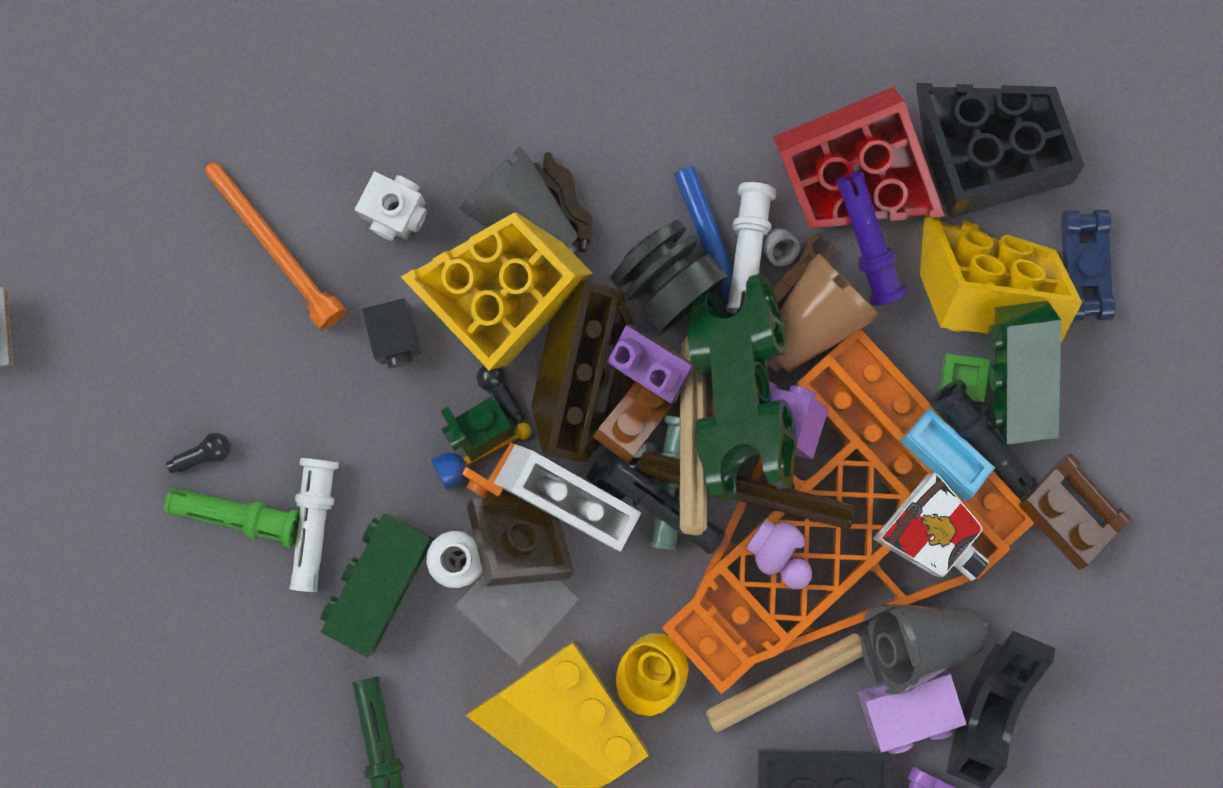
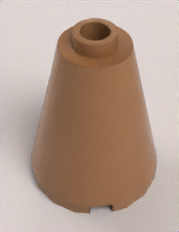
(820, 314)

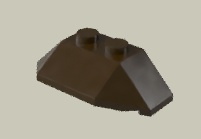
(574, 380)

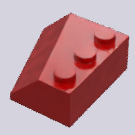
(866, 138)

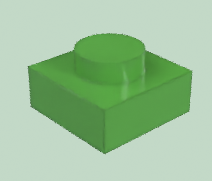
(970, 370)

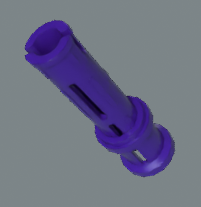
(876, 258)

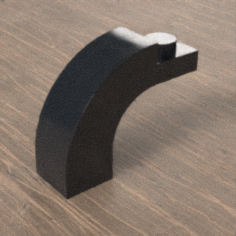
(993, 706)

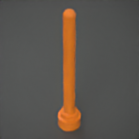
(323, 308)

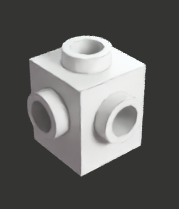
(384, 194)

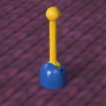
(451, 465)

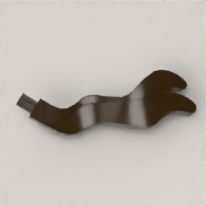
(561, 185)

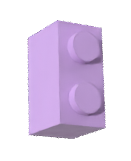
(912, 716)

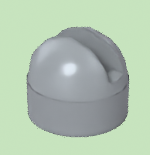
(775, 253)

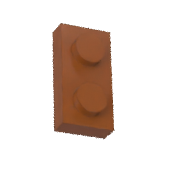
(632, 421)

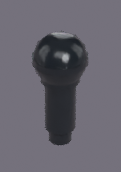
(495, 382)
(213, 448)

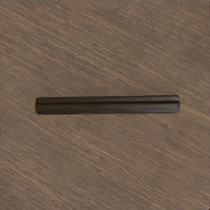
(760, 493)

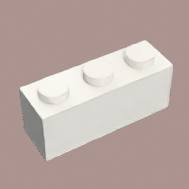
(567, 497)

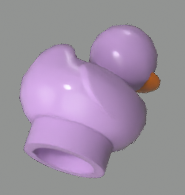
(773, 550)

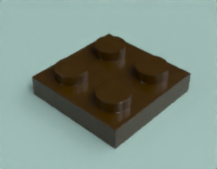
(518, 542)

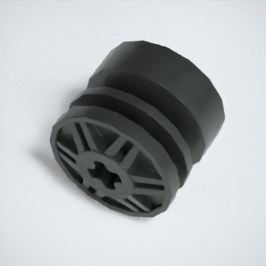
(667, 276)

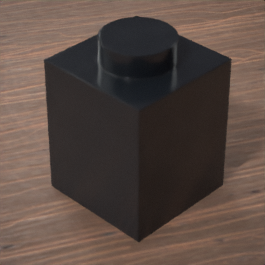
(392, 333)

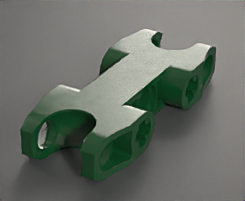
(744, 417)

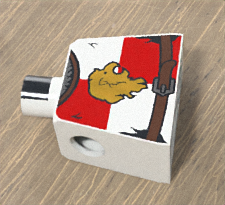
(935, 531)

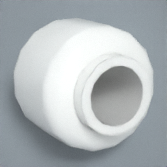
(440, 556)

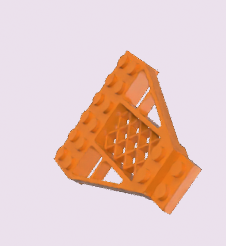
(871, 412)

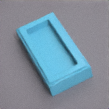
(947, 454)

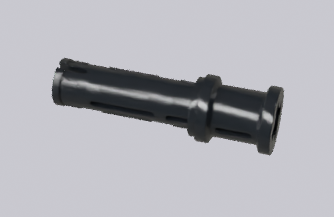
(973, 425)

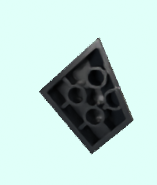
(996, 143)

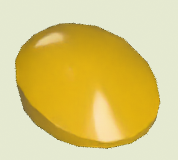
(651, 674)

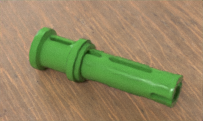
(252, 519)

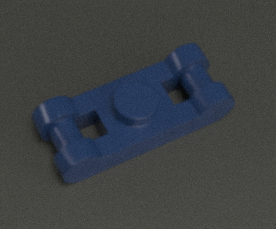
(1089, 262)

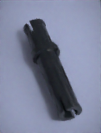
(649, 496)

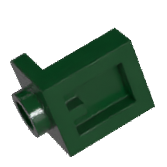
(477, 428)

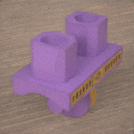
(650, 363)

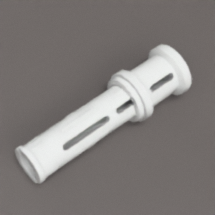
(751, 229)
(313, 502)

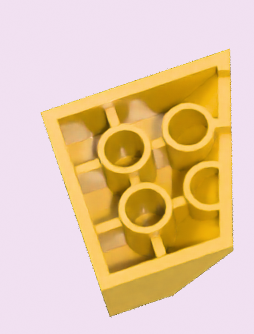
(974, 273)
(499, 287)
(563, 723)

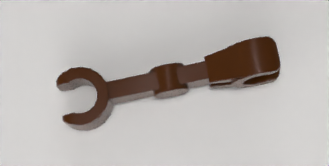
(792, 276)

